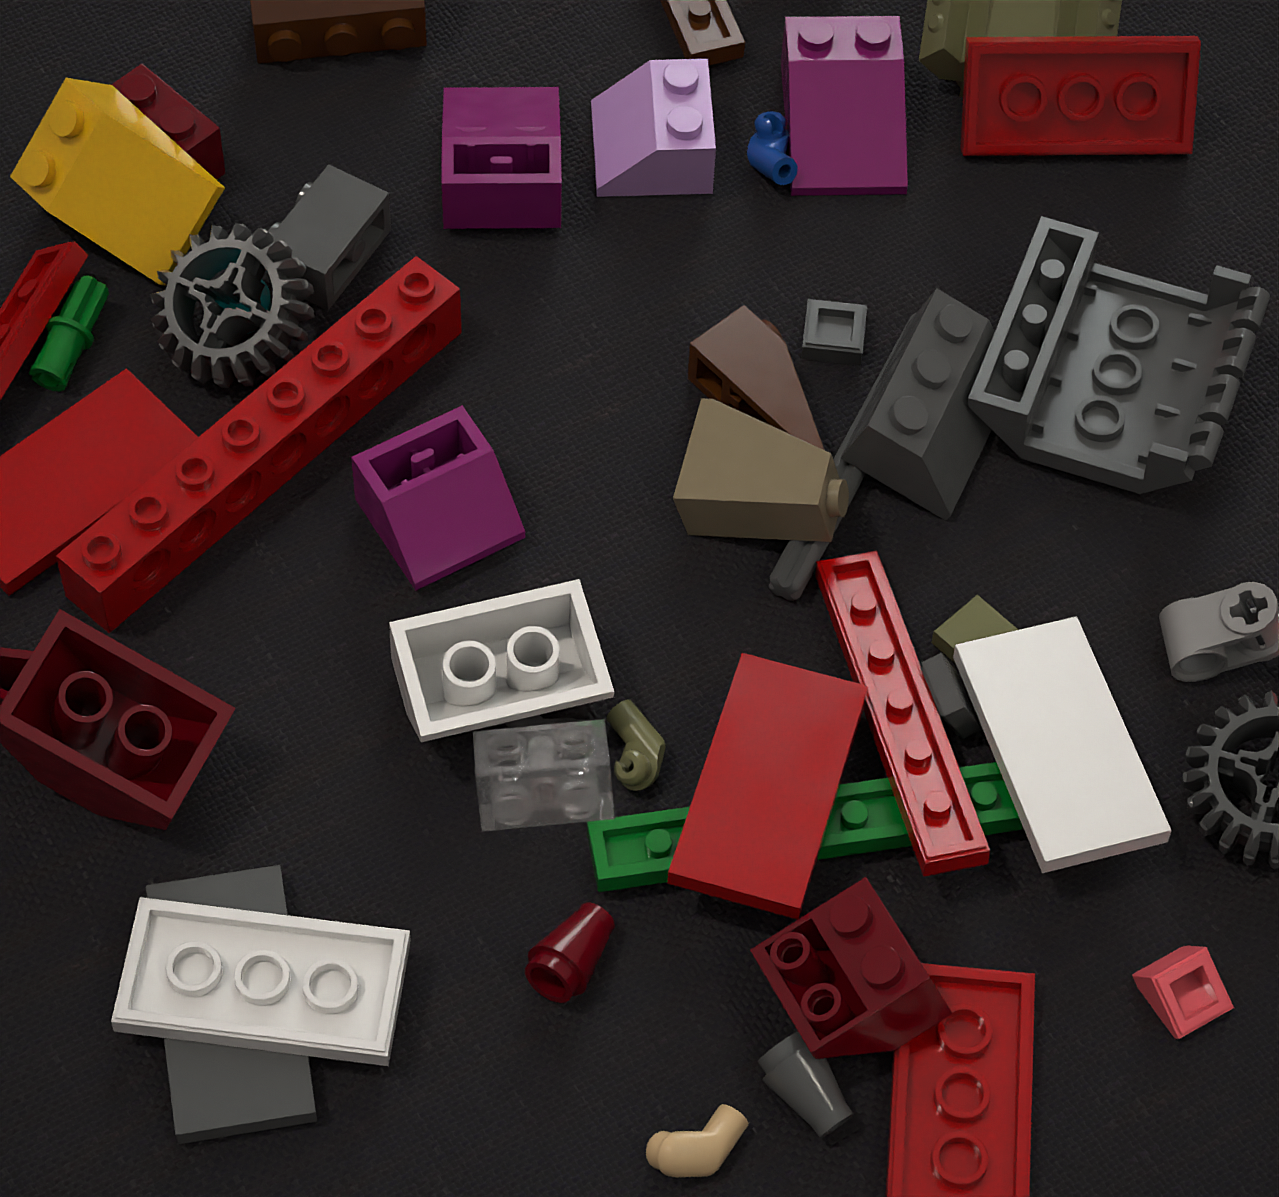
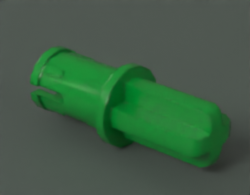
(69, 334)

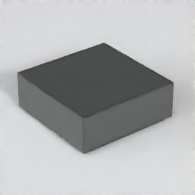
(834, 332)
(950, 696)

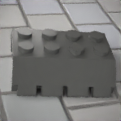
(1113, 366)

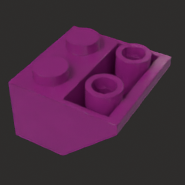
(437, 497)

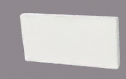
(1061, 744)
(262, 981)

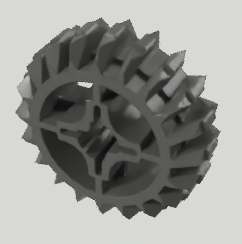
(246, 261)
(1247, 773)

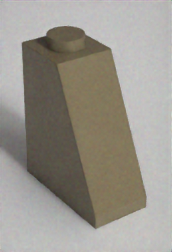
(756, 481)

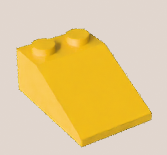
(116, 177)

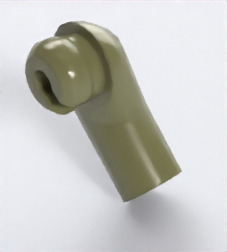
(643, 747)

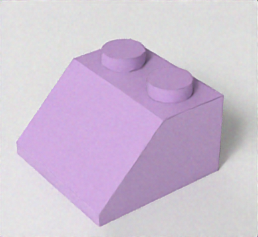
(655, 131)

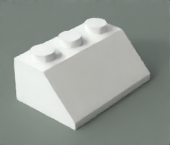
(498, 660)

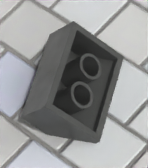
(918, 421)

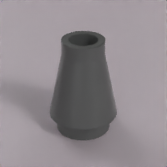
(805, 1084)

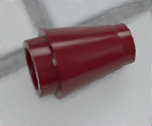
(569, 953)

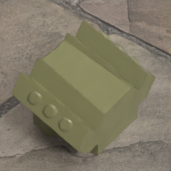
(951, 21)

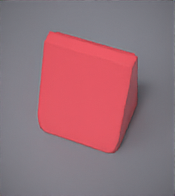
(1184, 989)

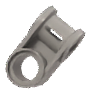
(1218, 631)

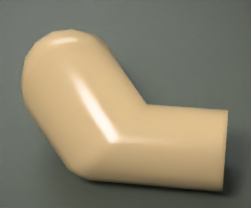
(697, 1151)

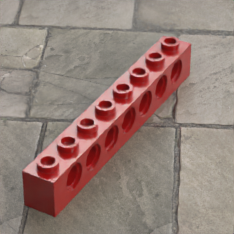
(259, 445)

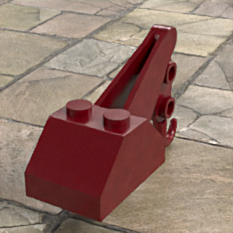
(106, 723)

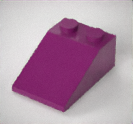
(845, 104)

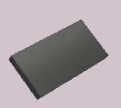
(231, 1088)

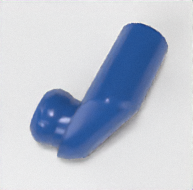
(769, 148)

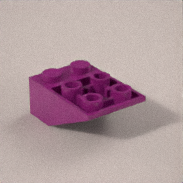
(501, 157)

